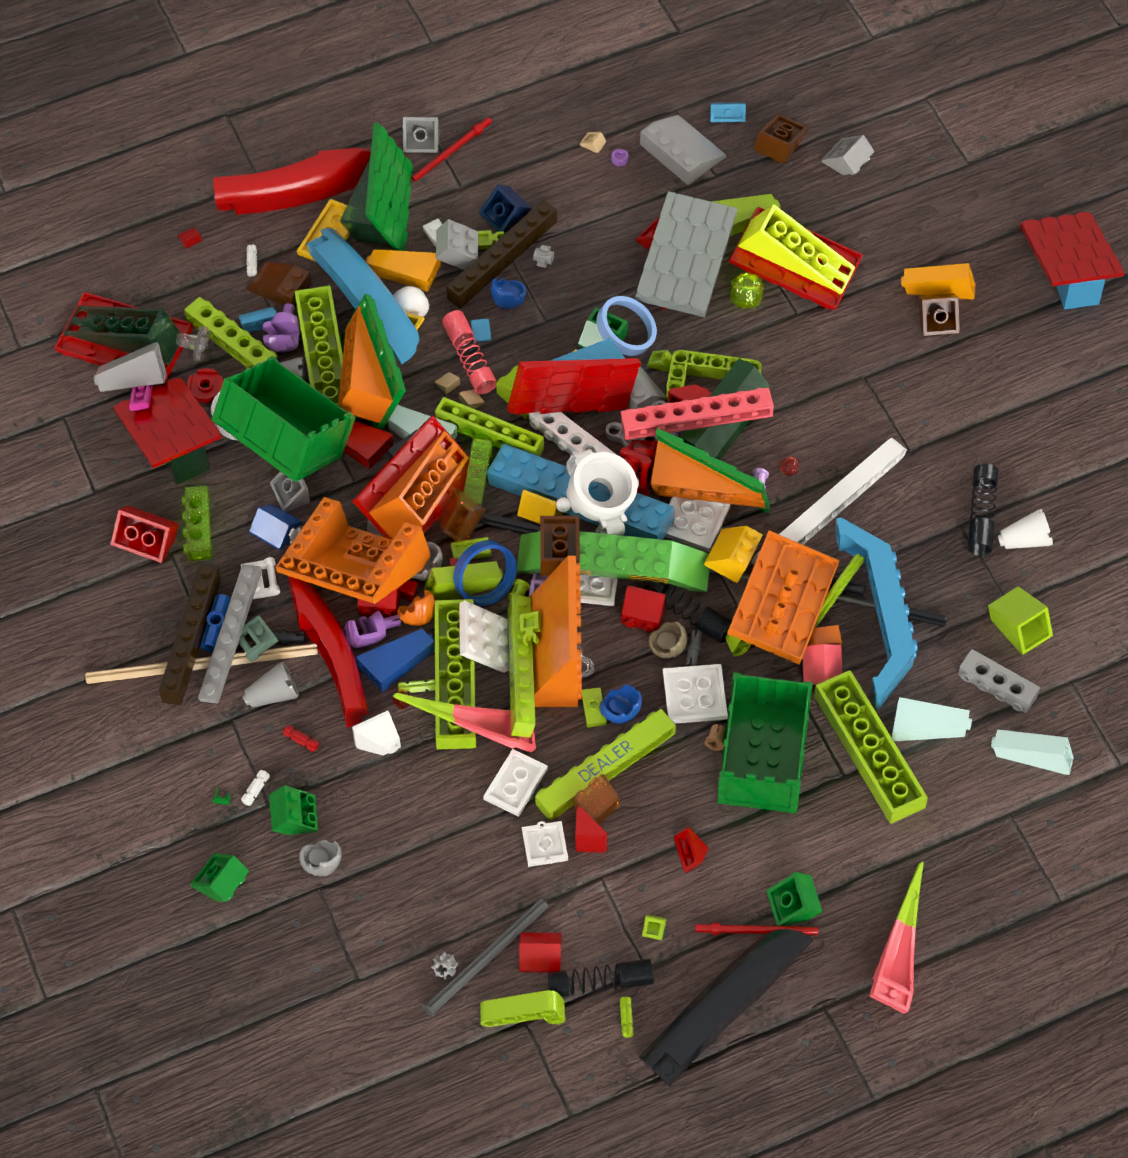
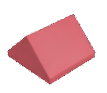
(821, 663)

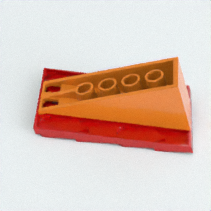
(415, 481)

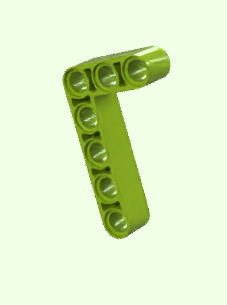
(685, 363)

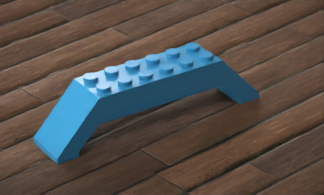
(889, 605)

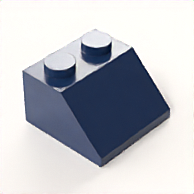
(504, 208)

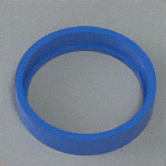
(504, 586)

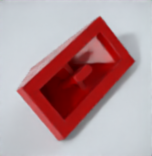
(690, 849)

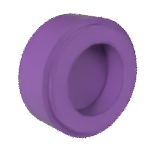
(619, 157)

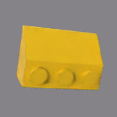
(733, 551)

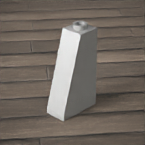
(132, 370)

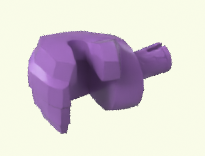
(282, 331)
(372, 629)

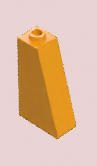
(405, 267)
(940, 280)

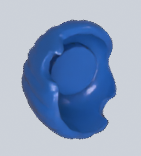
(507, 293)
(621, 704)

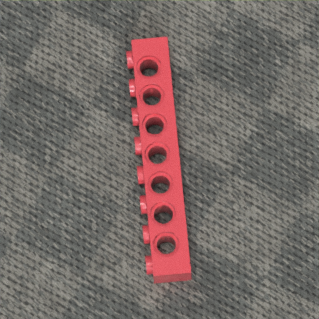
(706, 417)

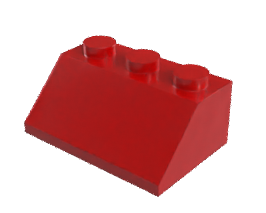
(144, 533)

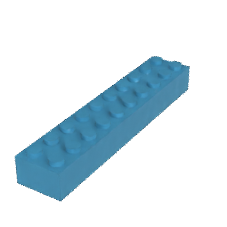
(519, 471)

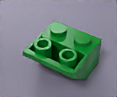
(591, 334)
(293, 811)

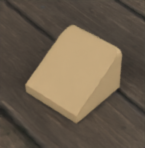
(593, 141)
(448, 382)
(471, 399)

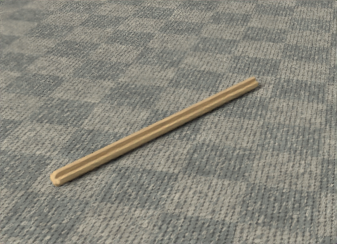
(200, 663)

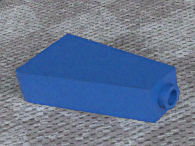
(395, 659)

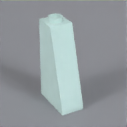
(405, 421)
(928, 721)
(1034, 749)

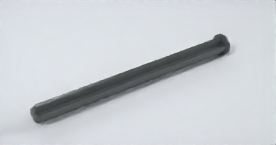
(485, 957)

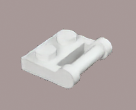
(273, 589)

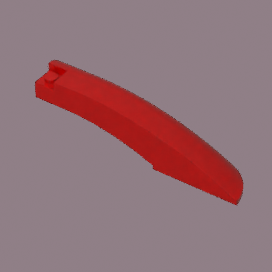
(292, 185)
(325, 631)

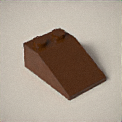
(780, 138)
(280, 282)
(558, 540)

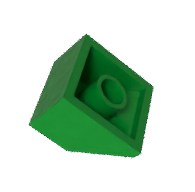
(220, 877)
(794, 900)

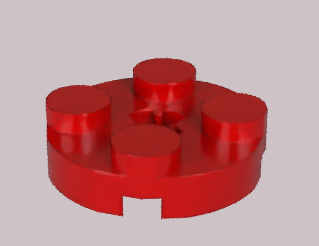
(209, 376)

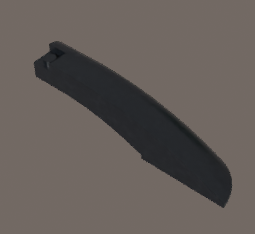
(723, 1002)

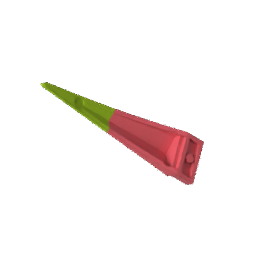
(484, 721)
(896, 966)

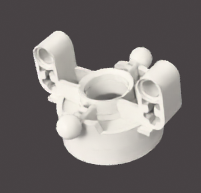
(612, 472)

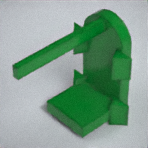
(219, 800)

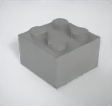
(456, 244)

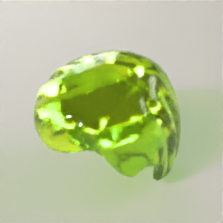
(746, 290)

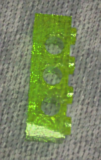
(197, 549)

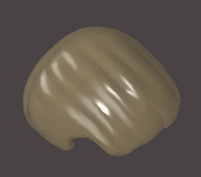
(668, 640)

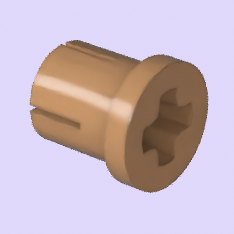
(715, 740)

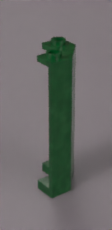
(719, 438)

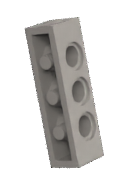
(994, 672)

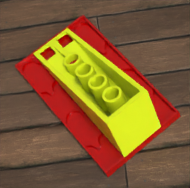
(795, 257)

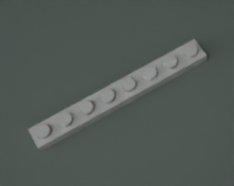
(230, 634)

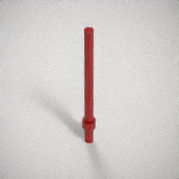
(476, 130)
(716, 929)

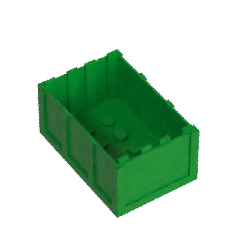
(283, 419)
(764, 743)

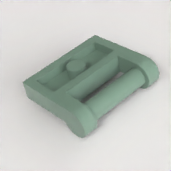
(260, 634)

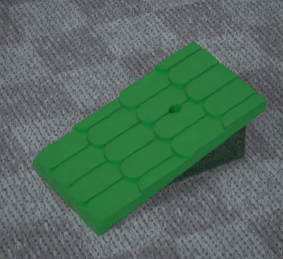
(382, 196)

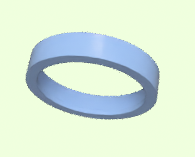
(641, 311)

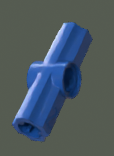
(217, 614)

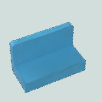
(728, 112)
(254, 320)

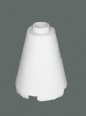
(1027, 532)

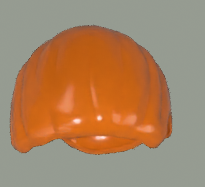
(419, 611)

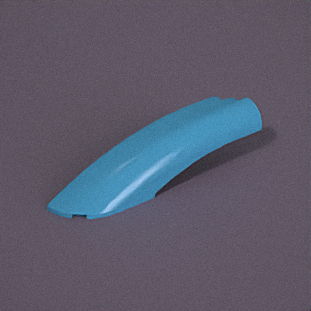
(356, 279)

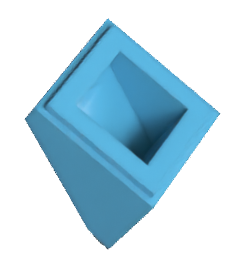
(481, 330)

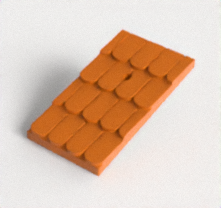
(783, 597)

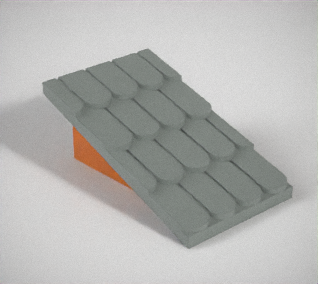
(686, 254)

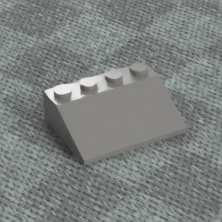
(680, 148)

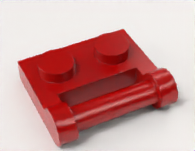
(634, 459)

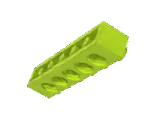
(227, 333)
(483, 426)

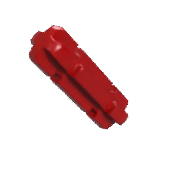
(300, 738)

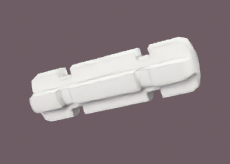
(251, 260)
(255, 787)

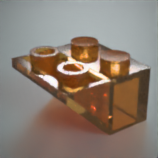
(460, 516)
(597, 799)

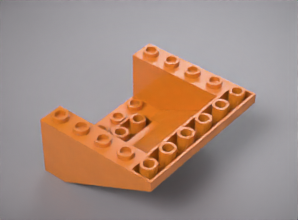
(352, 559)
(556, 656)

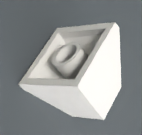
(377, 735)

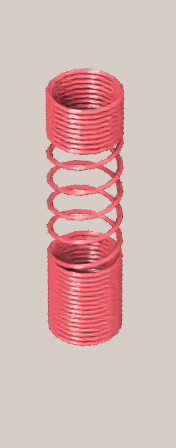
(460, 335)

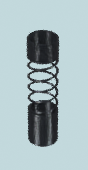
(982, 528)
(709, 621)
(630, 975)

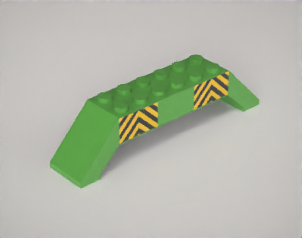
(628, 559)

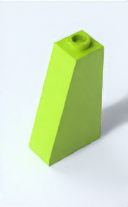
(746, 207)
(476, 579)

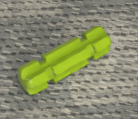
(417, 686)
(626, 1017)

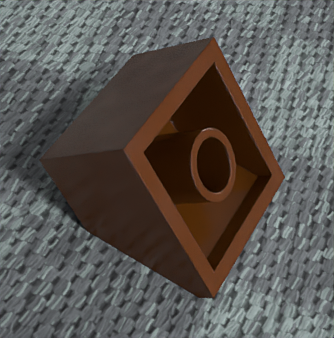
(939, 314)

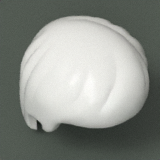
(412, 300)

